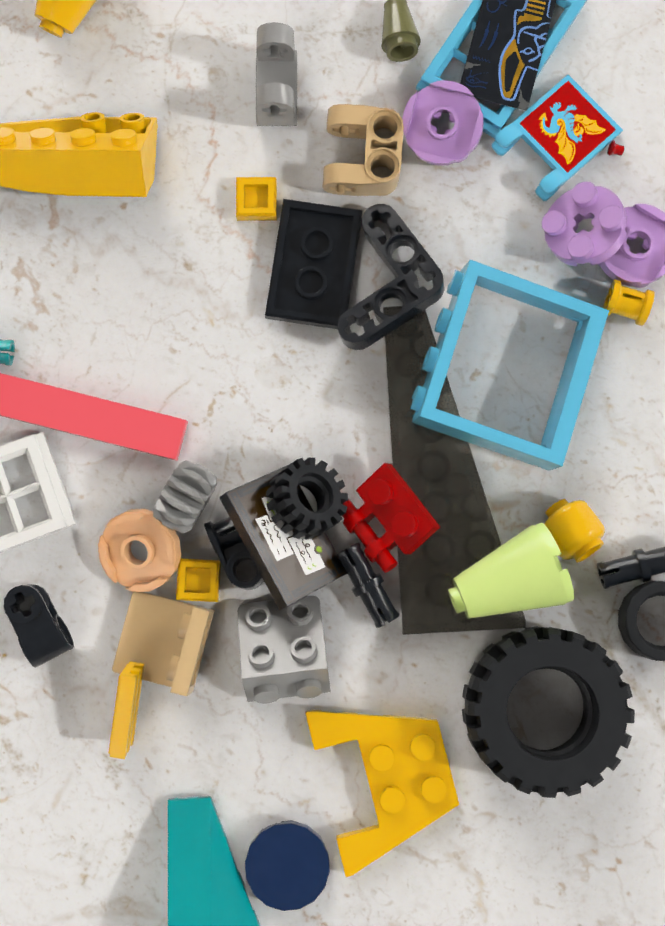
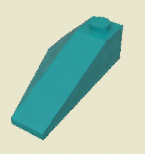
(201, 869)

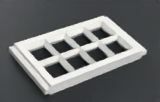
(47, 482)

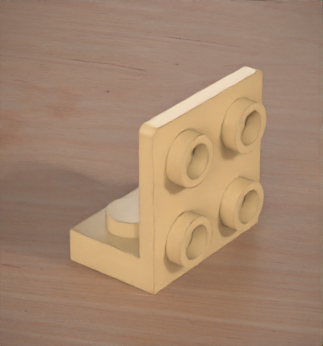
(165, 638)

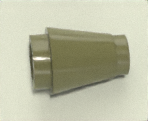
(399, 32)

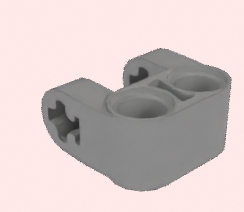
(276, 76)

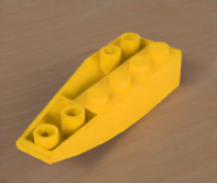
(80, 155)

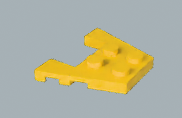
(404, 773)

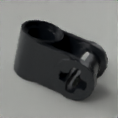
(230, 551)
(39, 631)

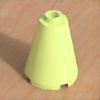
(514, 577)

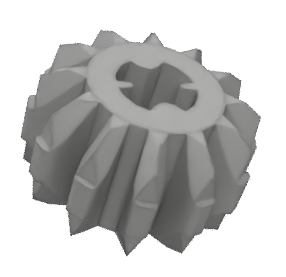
(184, 496)

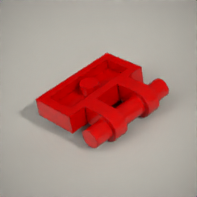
(397, 510)

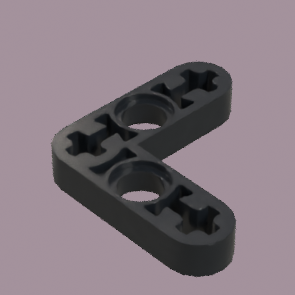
(403, 287)

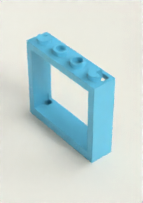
(572, 384)

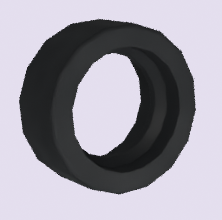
(628, 620)

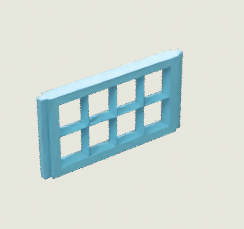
(493, 120)

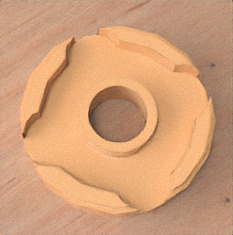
(123, 567)

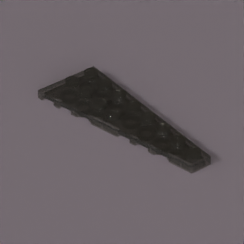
(449, 487)

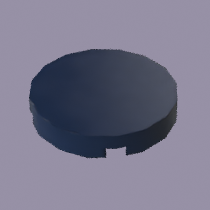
(287, 865)

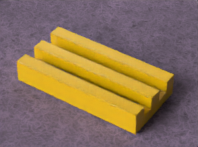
(126, 710)

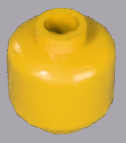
(575, 529)

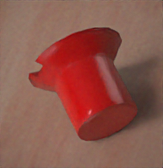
(615, 149)

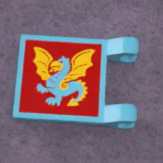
(563, 130)

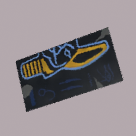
(507, 50)

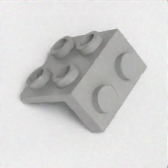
(282, 650)

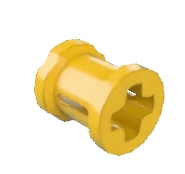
(629, 302)

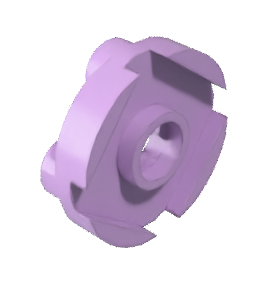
(430, 103)
(579, 204)
(640, 268)

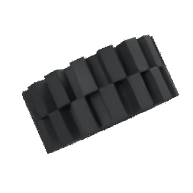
(293, 512)

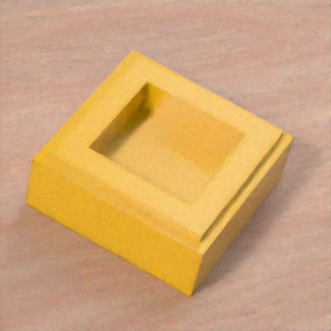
(256, 198)
(198, 580)

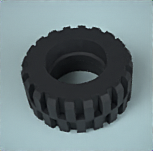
(600, 729)

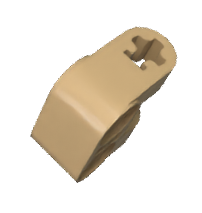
(361, 123)

